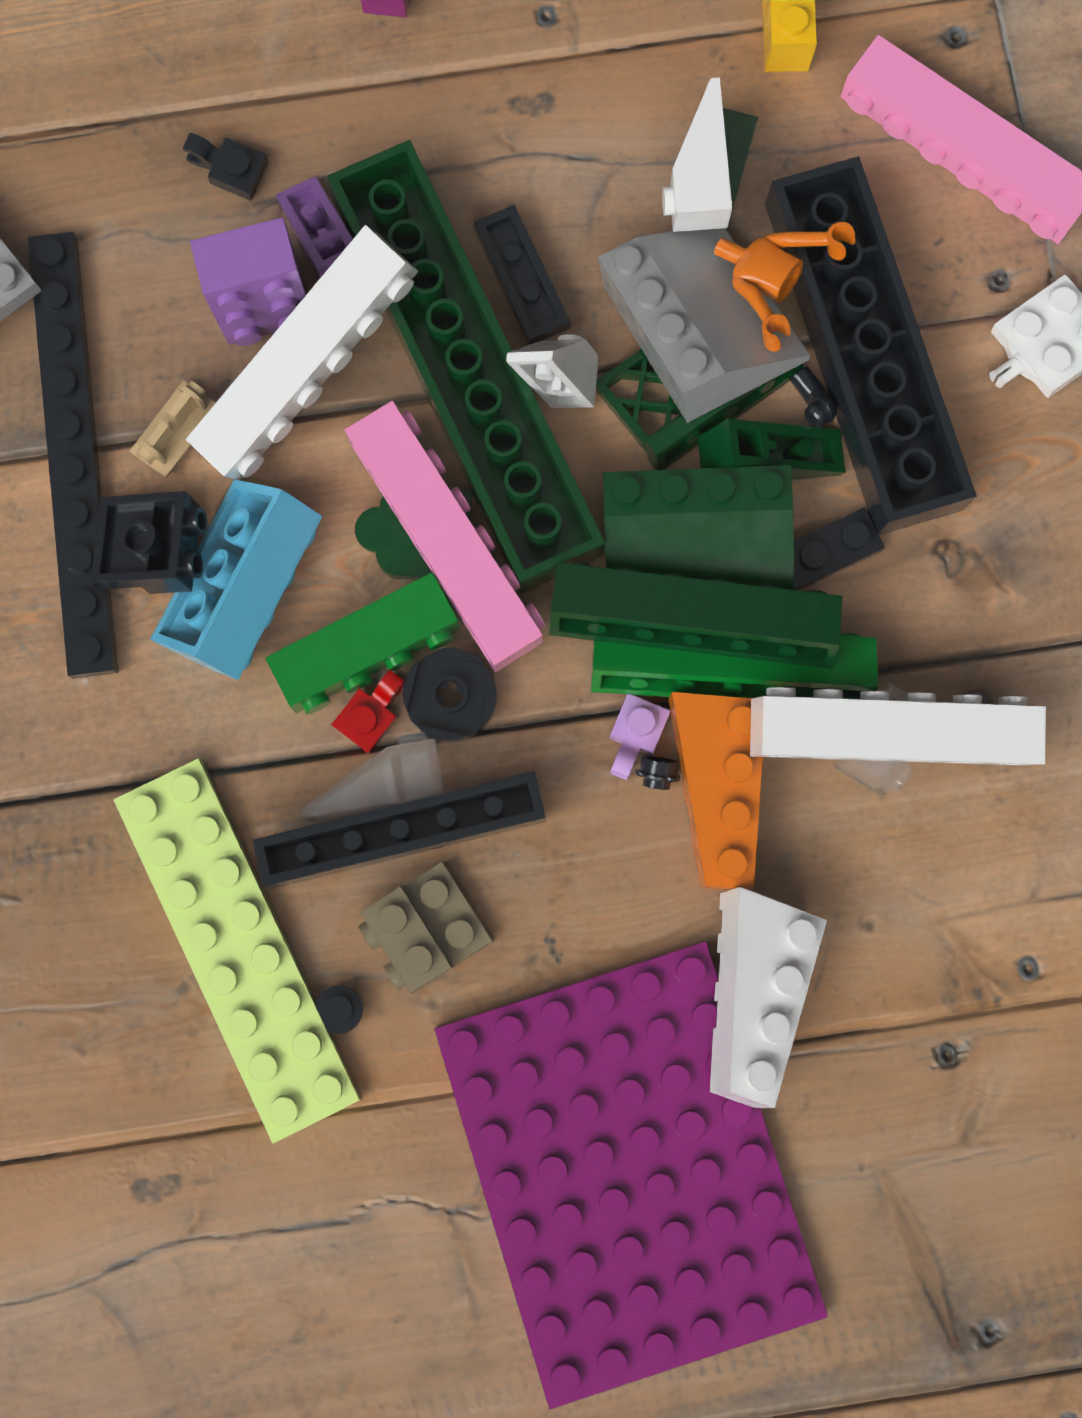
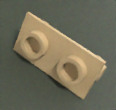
(164, 439)

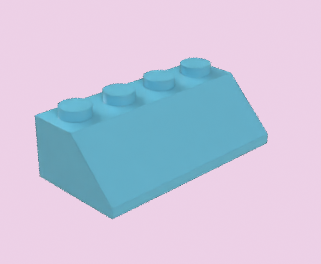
(246, 568)

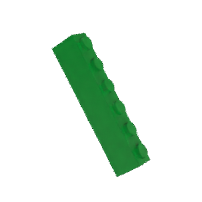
(662, 671)

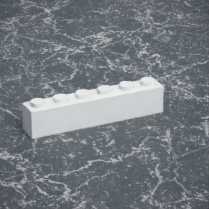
(303, 355)
(897, 730)

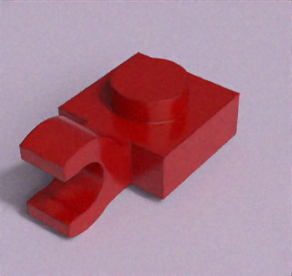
(366, 717)

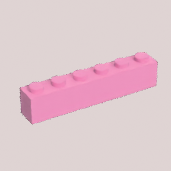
(966, 139)
(444, 535)

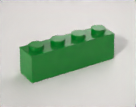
(363, 644)

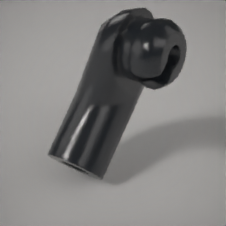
(821, 406)

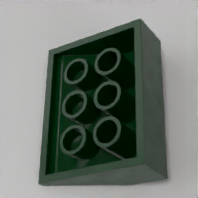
(703, 523)

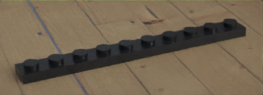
(71, 452)

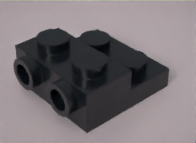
(148, 542)

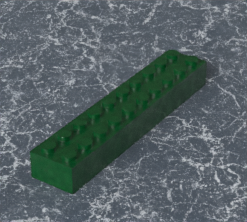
(465, 374)

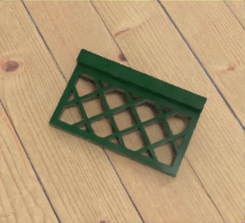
(676, 435)

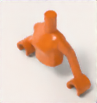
(773, 272)

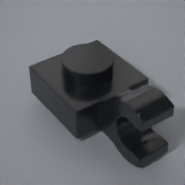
(231, 167)

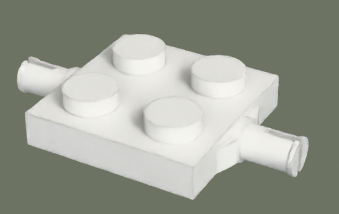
(1043, 339)

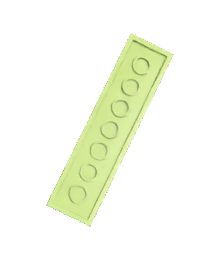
(237, 950)

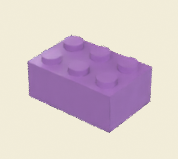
(250, 279)

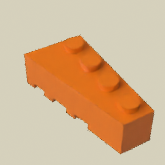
(719, 786)

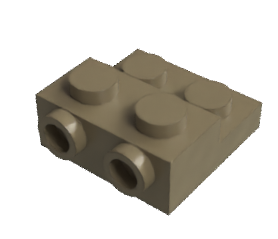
(424, 929)

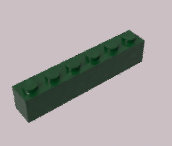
(696, 615)

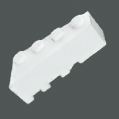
(760, 993)

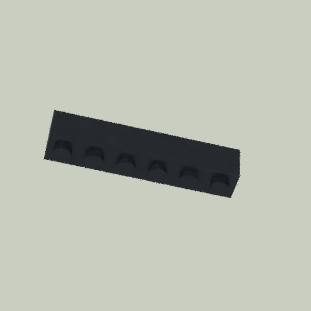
(399, 830)

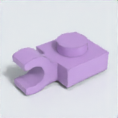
(637, 730)

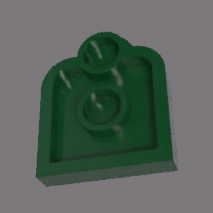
(383, 534)

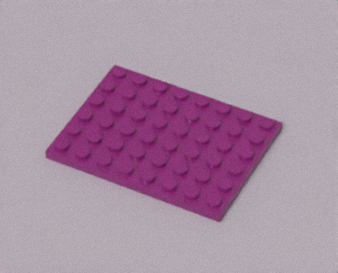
(619, 1186)

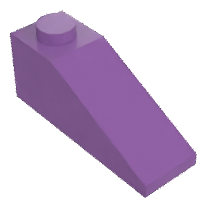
(315, 224)

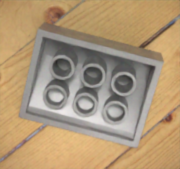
(692, 320)

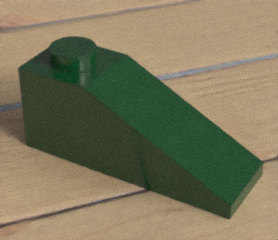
(747, 443)

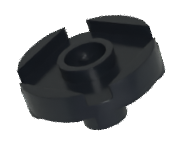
(435, 673)

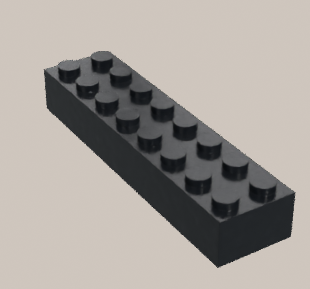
(871, 351)

